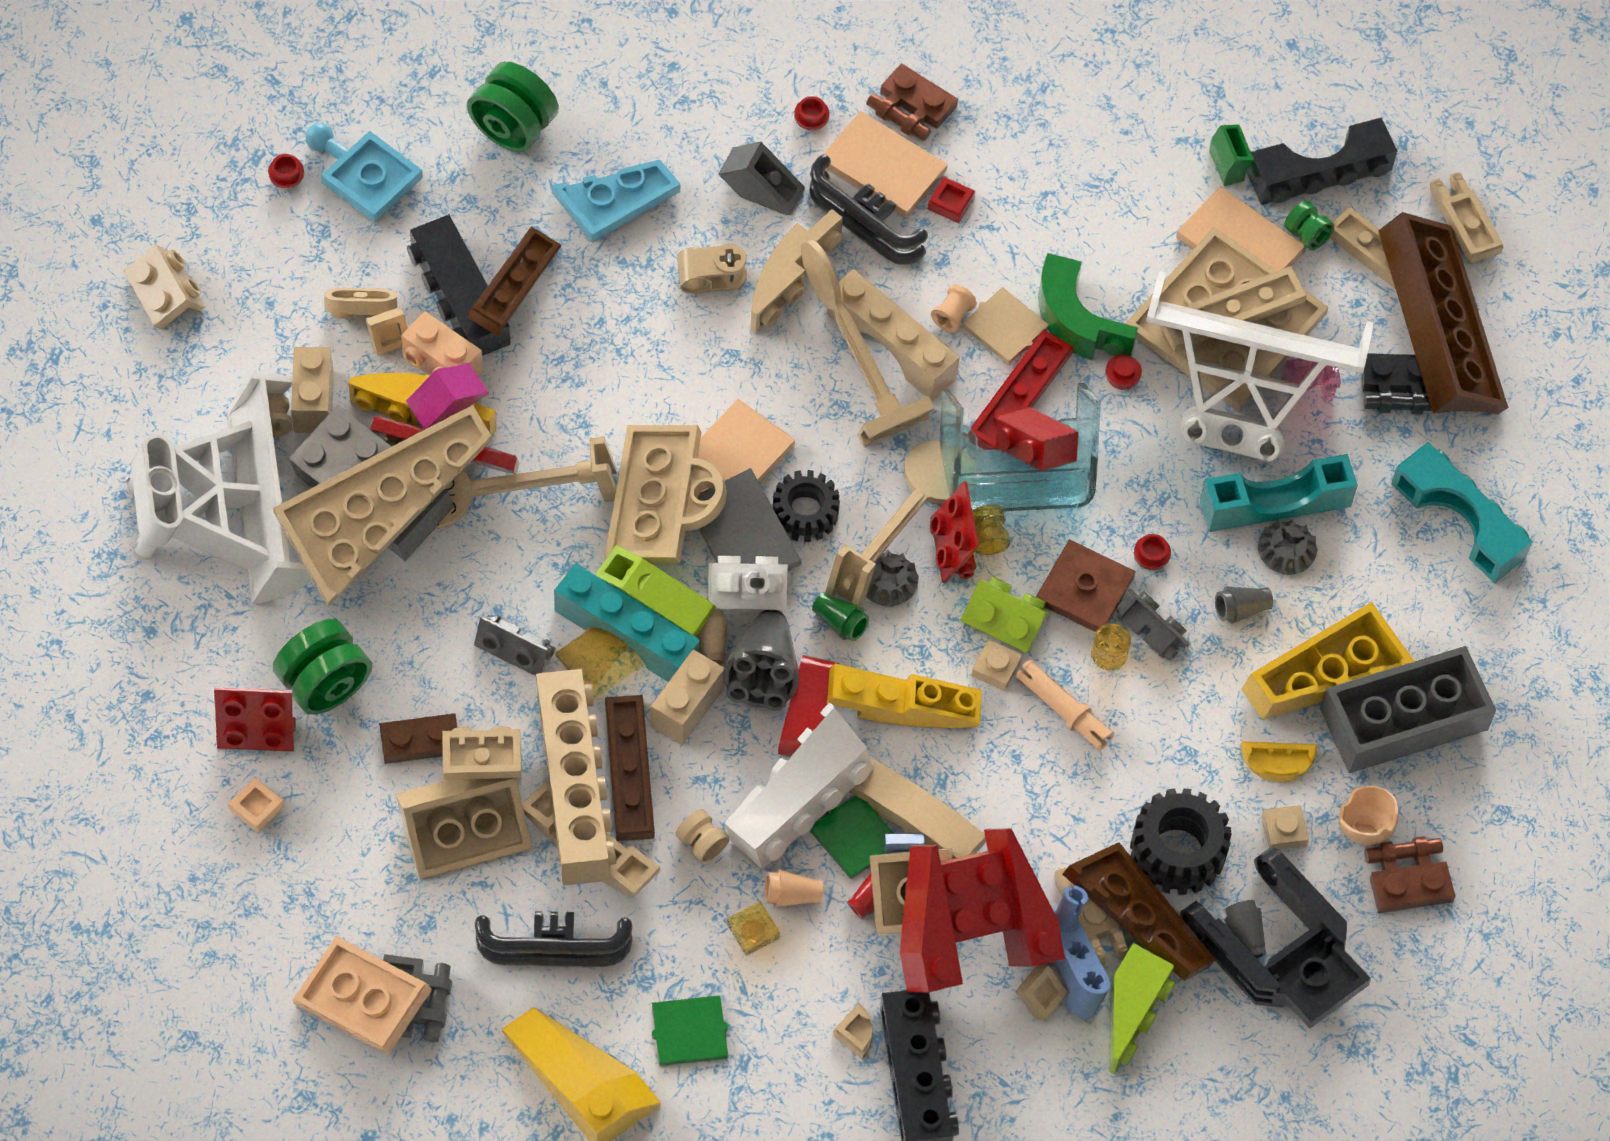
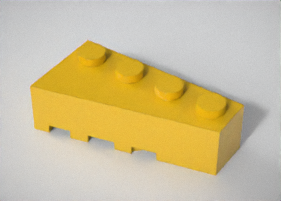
(1339, 654)

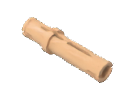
(1076, 715)

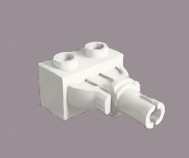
(748, 585)

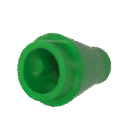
(843, 617)

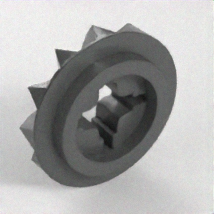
(1281, 559)
(906, 580)

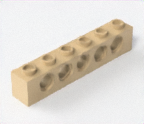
(579, 859)

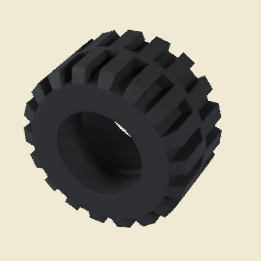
(1188, 814)

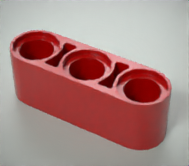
(806, 703)

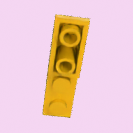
(388, 396)
(906, 702)

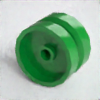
(512, 106)
(322, 666)

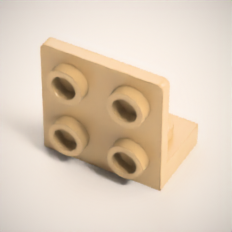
(481, 753)

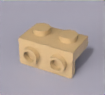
(163, 285)

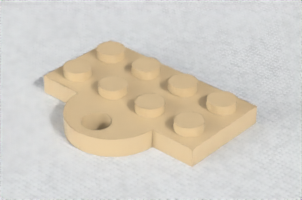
(661, 491)

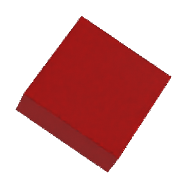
(951, 200)

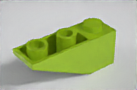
(656, 590)
(1133, 995)

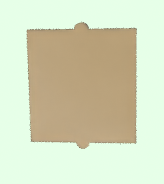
(1005, 325)

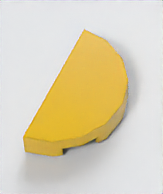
(1278, 760)

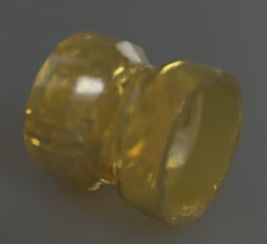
(990, 529)

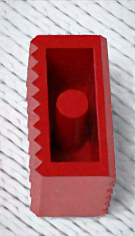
(1036, 439)

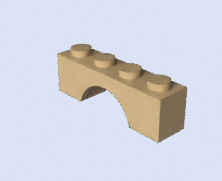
(922, 356)

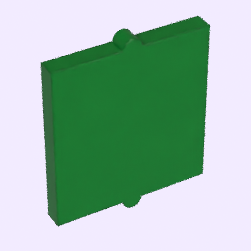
(852, 835)
(689, 1030)

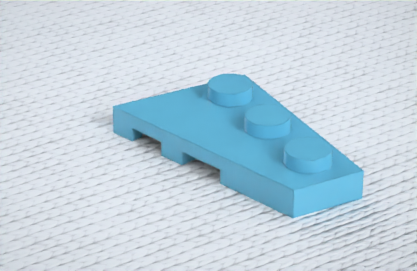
(614, 200)

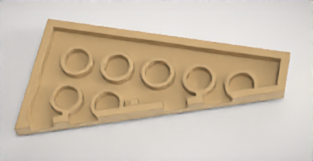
(363, 510)

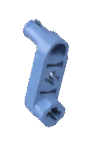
(1085, 975)

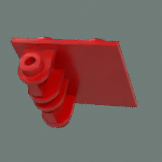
(955, 535)
(254, 719)

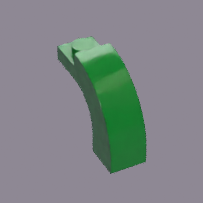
(1071, 320)

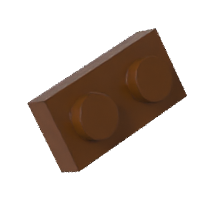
(415, 737)

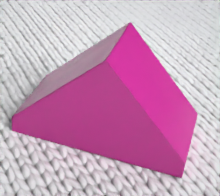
(446, 394)

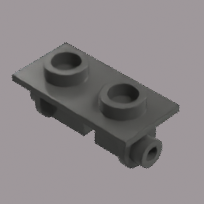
(1142, 613)
(506, 643)

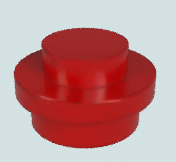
(811, 113)
(286, 171)
(1123, 372)
(1152, 552)

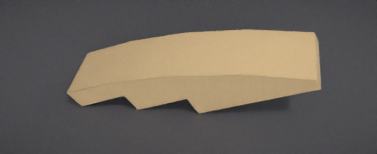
(918, 811)

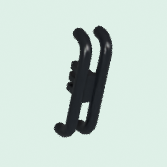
(865, 216)
(553, 944)

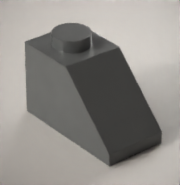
(761, 178)

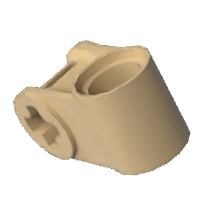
(710, 270)

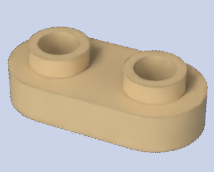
(359, 301)

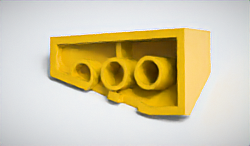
(587, 1082)

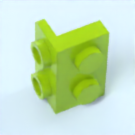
(1004, 614)

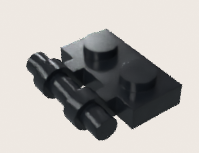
(1394, 375)

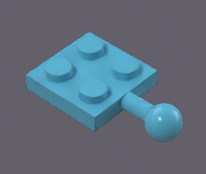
(368, 174)

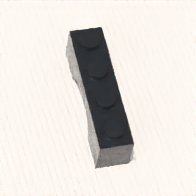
(1282, 173)

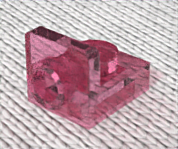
(1328, 378)

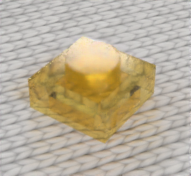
(753, 928)

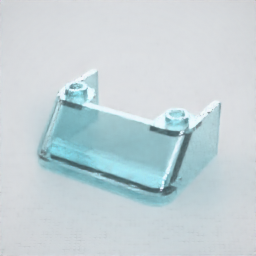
(1008, 482)

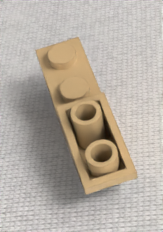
(784, 271)

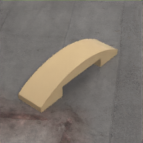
(632, 867)

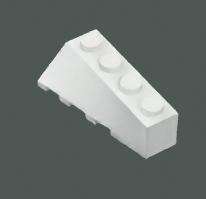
(800, 789)

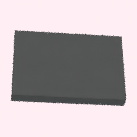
(747, 524)

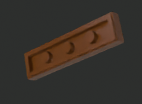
(514, 281)
(629, 768)

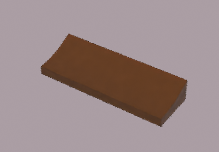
(1441, 316)

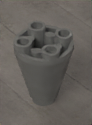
(763, 664)

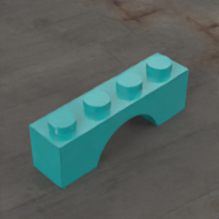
(1432, 480)
(1317, 488)
(595, 603)

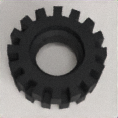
(806, 487)

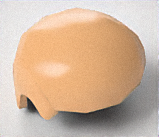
(1369, 815)

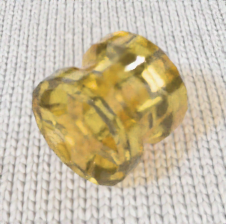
(1111, 637)

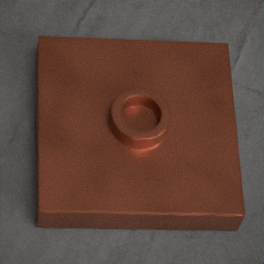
(1085, 586)

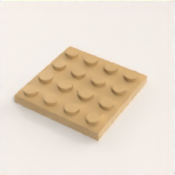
(1208, 270)

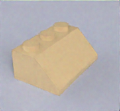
(462, 823)

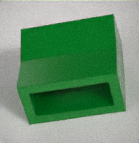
(1230, 154)

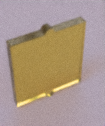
(601, 657)

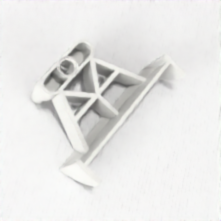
(1260, 438)
(255, 493)

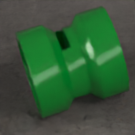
(1309, 225)

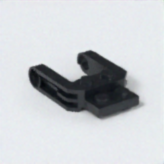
(1307, 975)

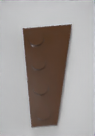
(1137, 905)

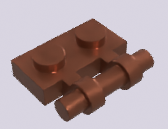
(916, 95)
(1409, 886)

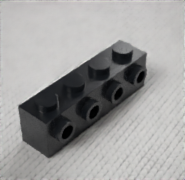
(916, 1067)

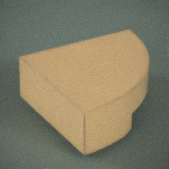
(855, 1031)

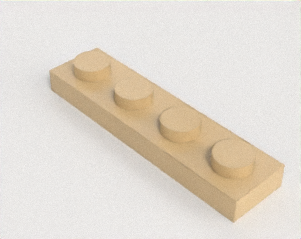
(1247, 302)

